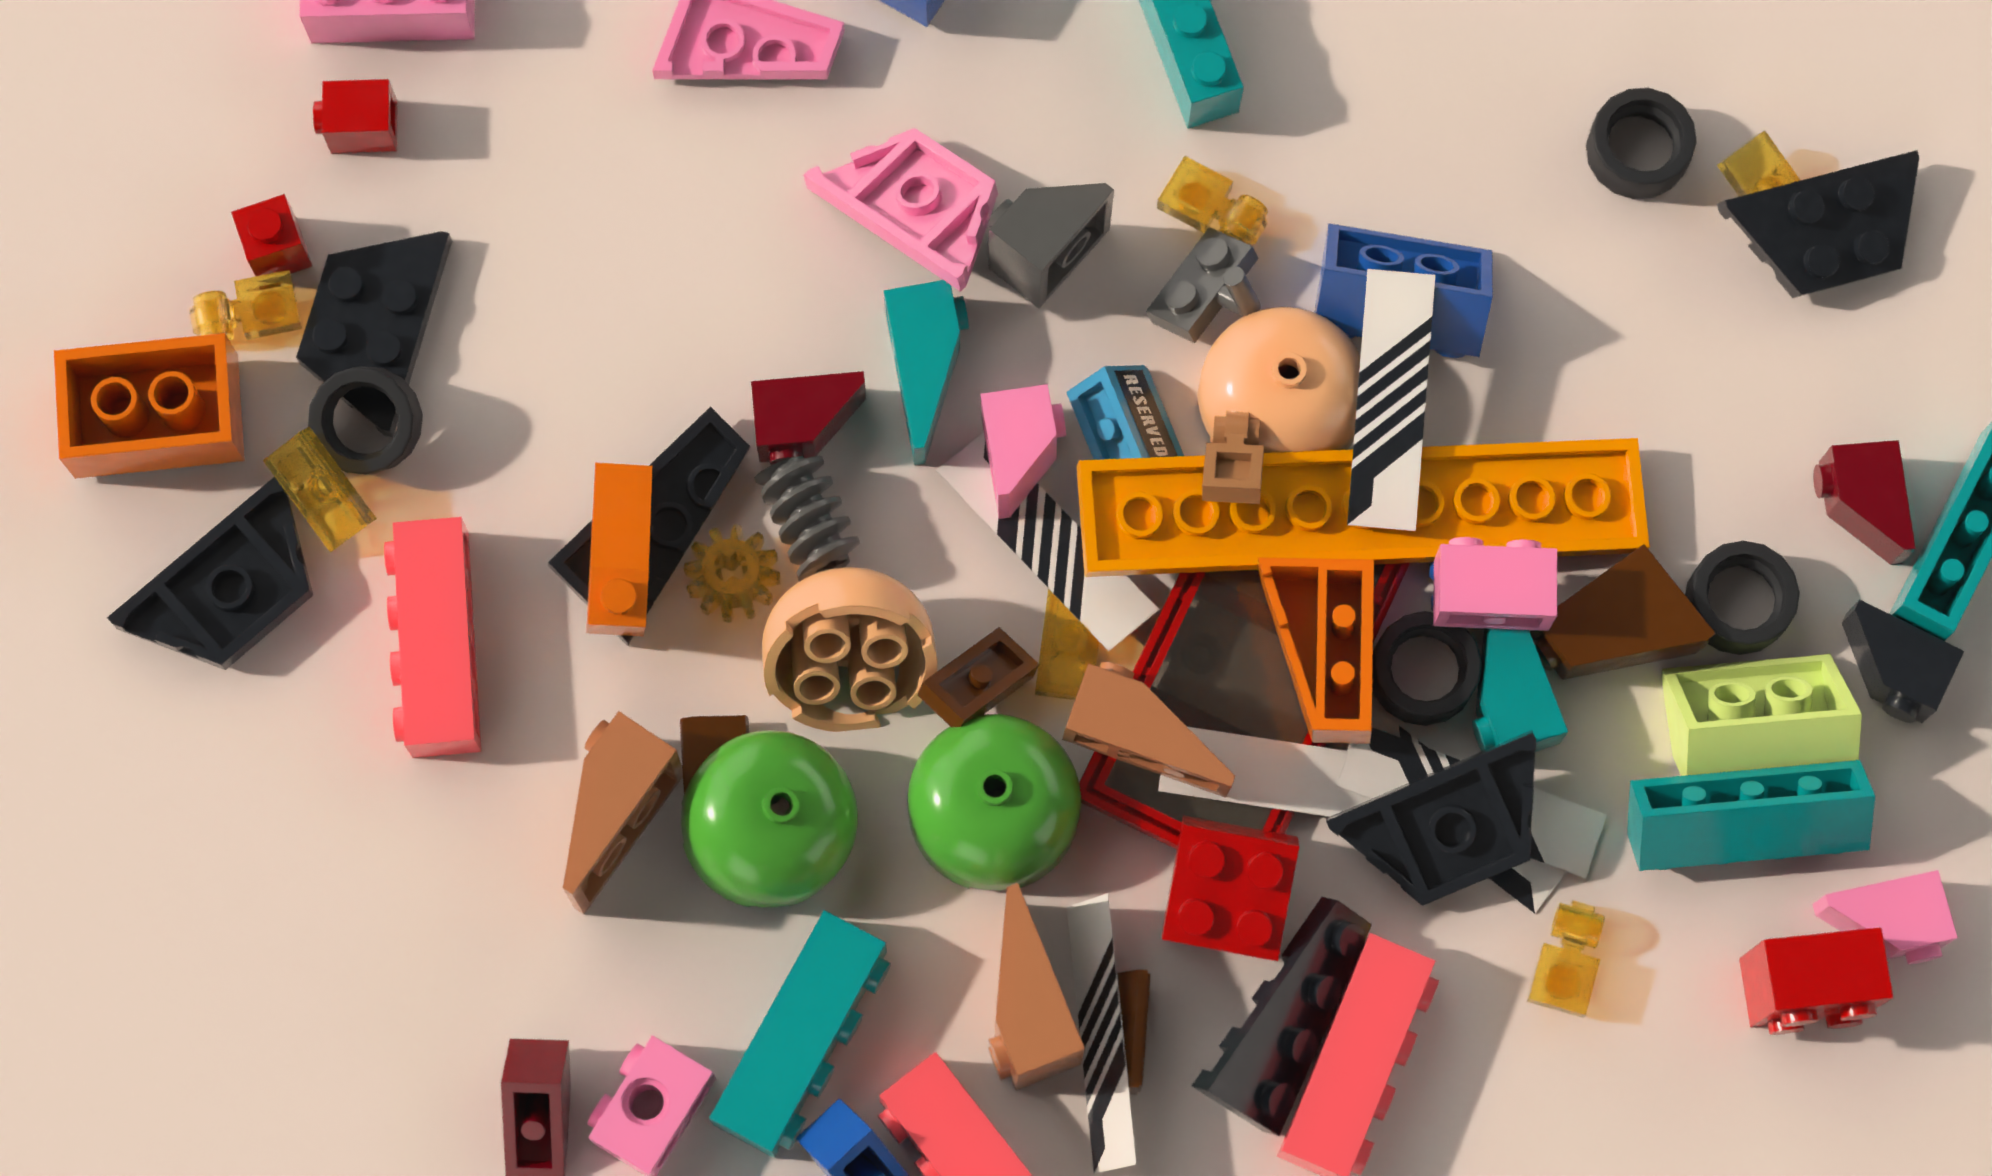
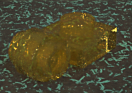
(1200, 195)
(263, 305)
(1564, 975)

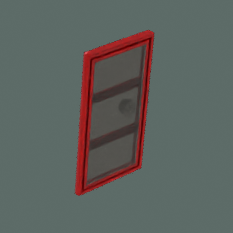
(1221, 671)

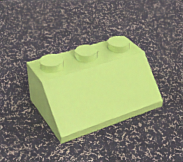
(1760, 715)

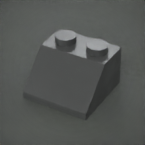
(1047, 236)

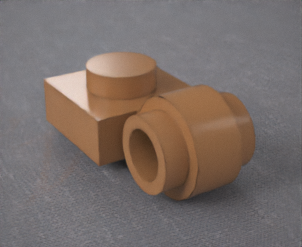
(1233, 460)

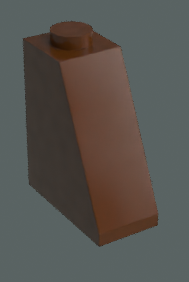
(1622, 621)

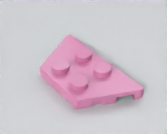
(915, 200)

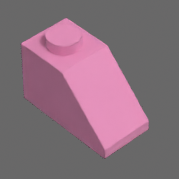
(1019, 441)
(1908, 909)

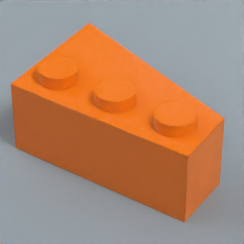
(1327, 640)

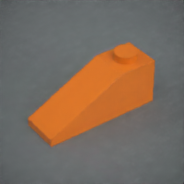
(619, 550)

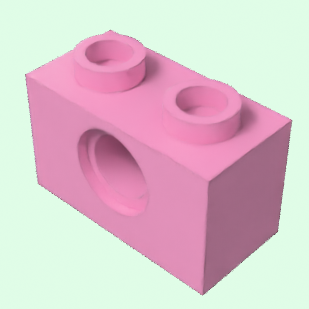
(649, 1143)

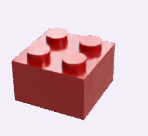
(1230, 888)
(1816, 979)

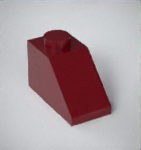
(803, 412)
(1868, 496)
(536, 1107)

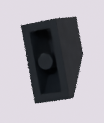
(1900, 662)

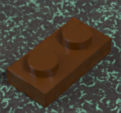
(978, 679)

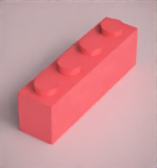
(435, 637)
(1357, 1059)
(945, 1125)

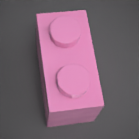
(1495, 585)

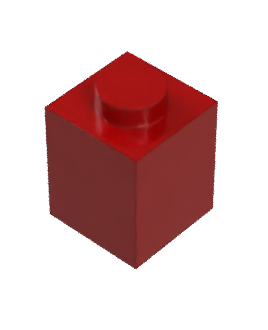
(357, 116)
(271, 237)

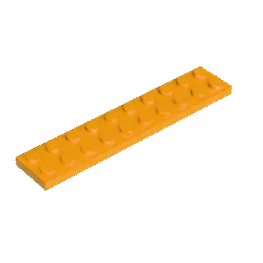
(1564, 494)

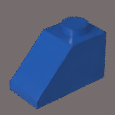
(847, 1145)

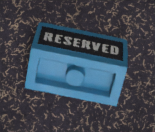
(1123, 415)

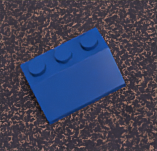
(1460, 292)

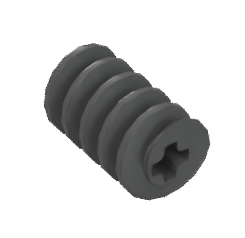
(806, 515)

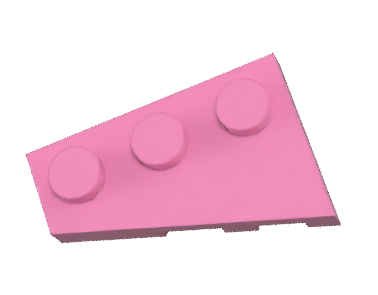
(747, 41)

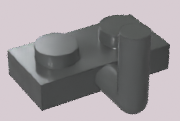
(1204, 283)

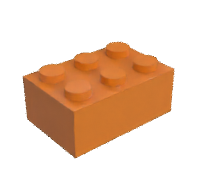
(148, 405)

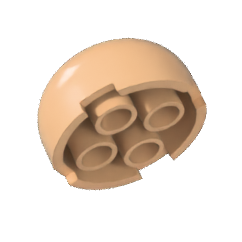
(1249, 374)
(852, 622)

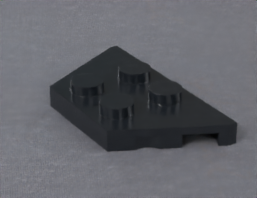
(1831, 224)
(374, 315)
(226, 585)
(1450, 823)

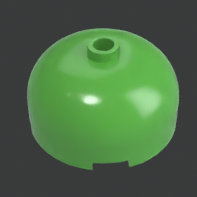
(986, 838)
(749, 849)

